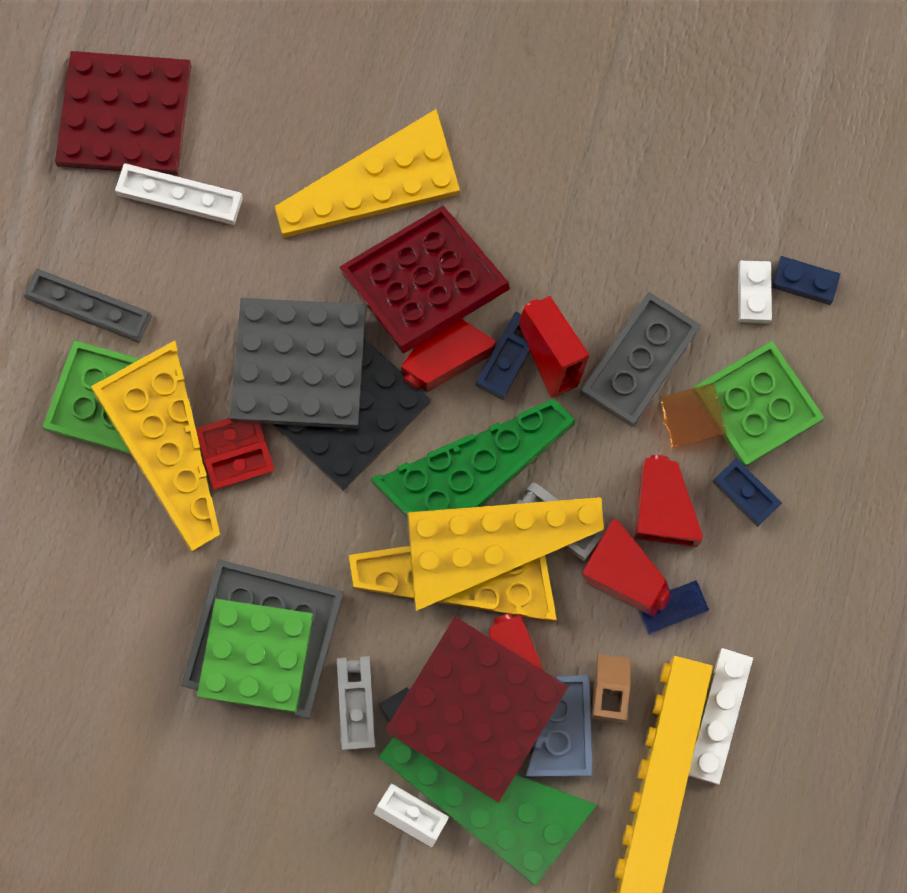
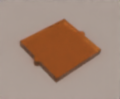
(693, 415)

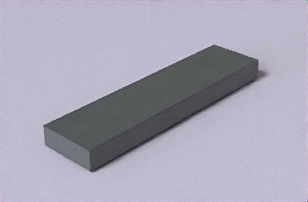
(88, 305)

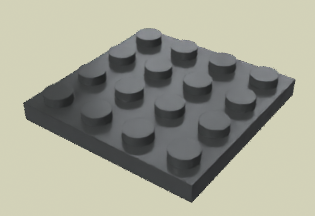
(298, 363)
(268, 589)

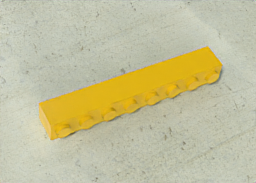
(663, 776)

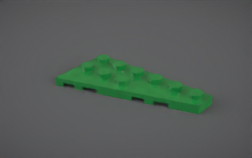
(475, 466)
(523, 828)

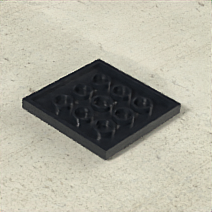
(384, 413)

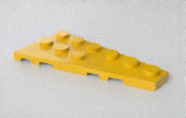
(390, 176)
(157, 426)
(474, 544)
(518, 591)

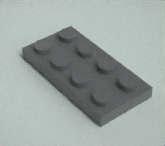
(640, 359)

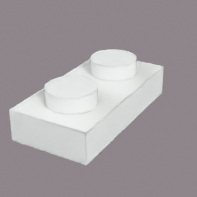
(754, 292)
(411, 815)

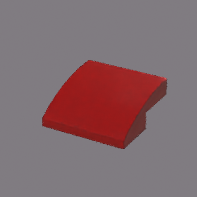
(233, 451)

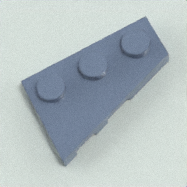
(565, 742)

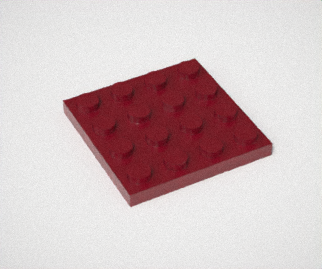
(123, 112)
(424, 278)
(476, 709)

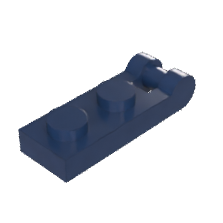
(504, 361)

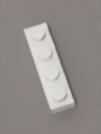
(179, 194)
(720, 716)

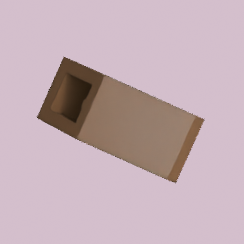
(611, 689)

